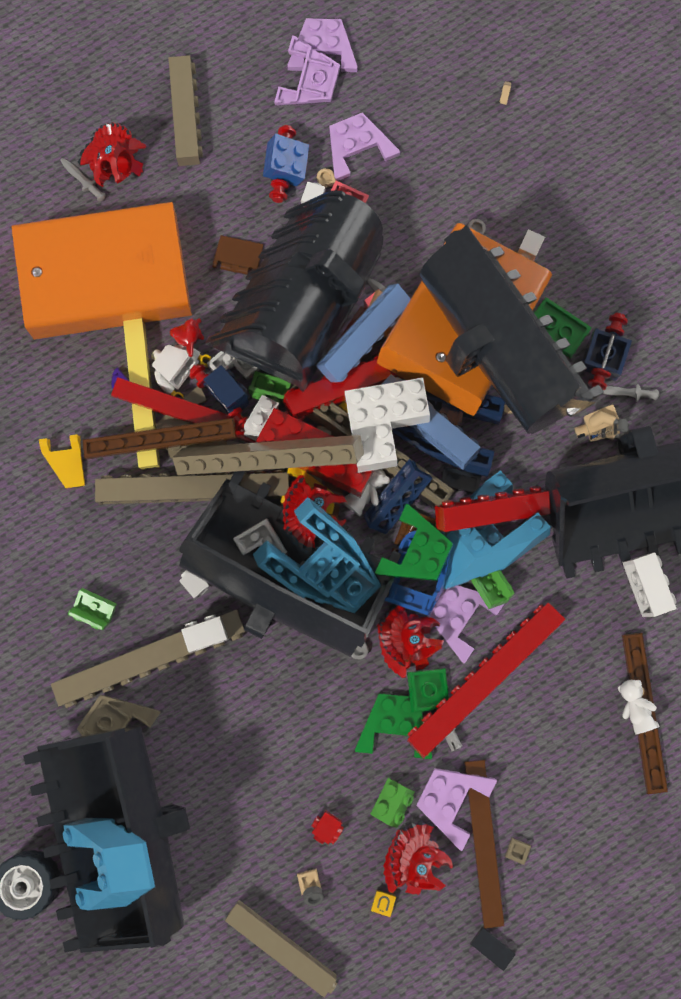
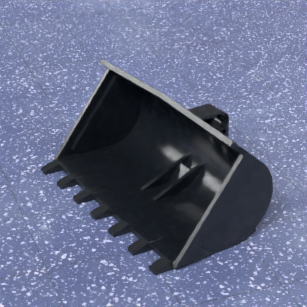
(303, 287)
(503, 334)
(617, 502)
(216, 559)
(110, 779)

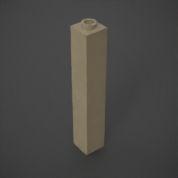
(282, 949)

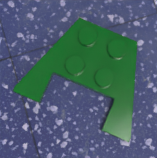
(425, 554)
(389, 716)

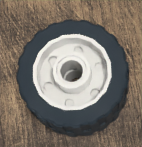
(30, 869)

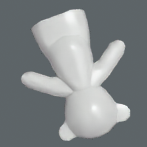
(357, 504)
(637, 708)

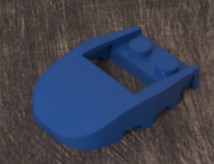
(412, 598)

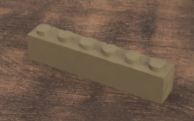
(184, 110)

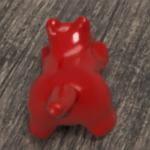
(188, 334)

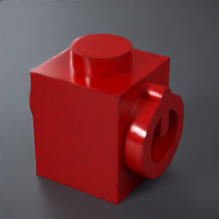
(326, 828)

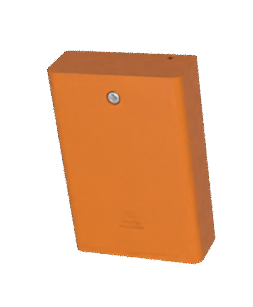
(100, 270)
(424, 336)

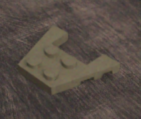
(195, 396)
(114, 714)

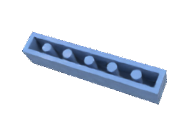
(364, 334)
(445, 436)

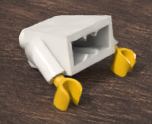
(174, 367)

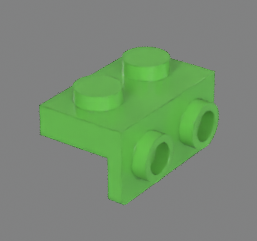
(268, 386)
(493, 589)
(92, 609)
(393, 803)

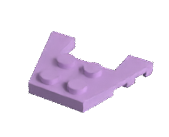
(325, 37)
(316, 79)
(353, 137)
(453, 612)
(444, 797)

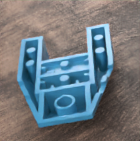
(483, 548)
(333, 573)
(120, 862)

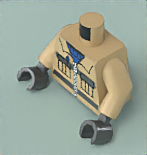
(602, 425)

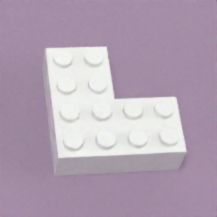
(377, 411)

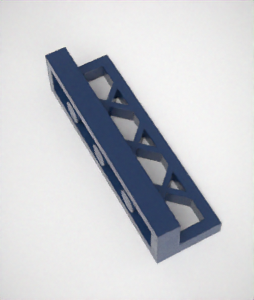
(392, 497)

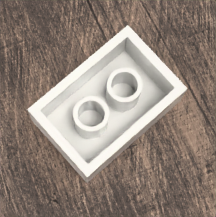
(650, 585)

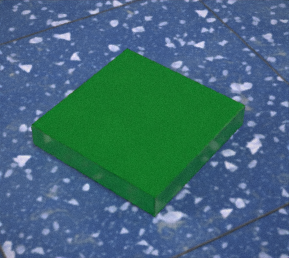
(427, 689)

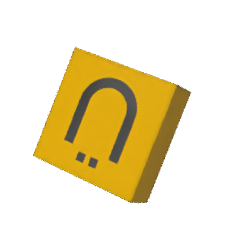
(383, 903)

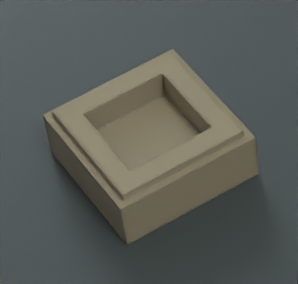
(517, 851)

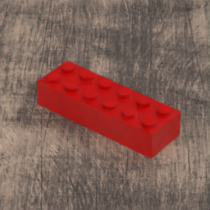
(285, 427)

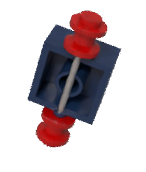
(607, 352)
(225, 390)

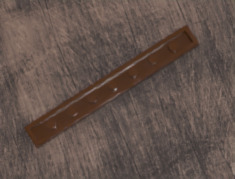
(159, 438)
(648, 741)
(484, 850)

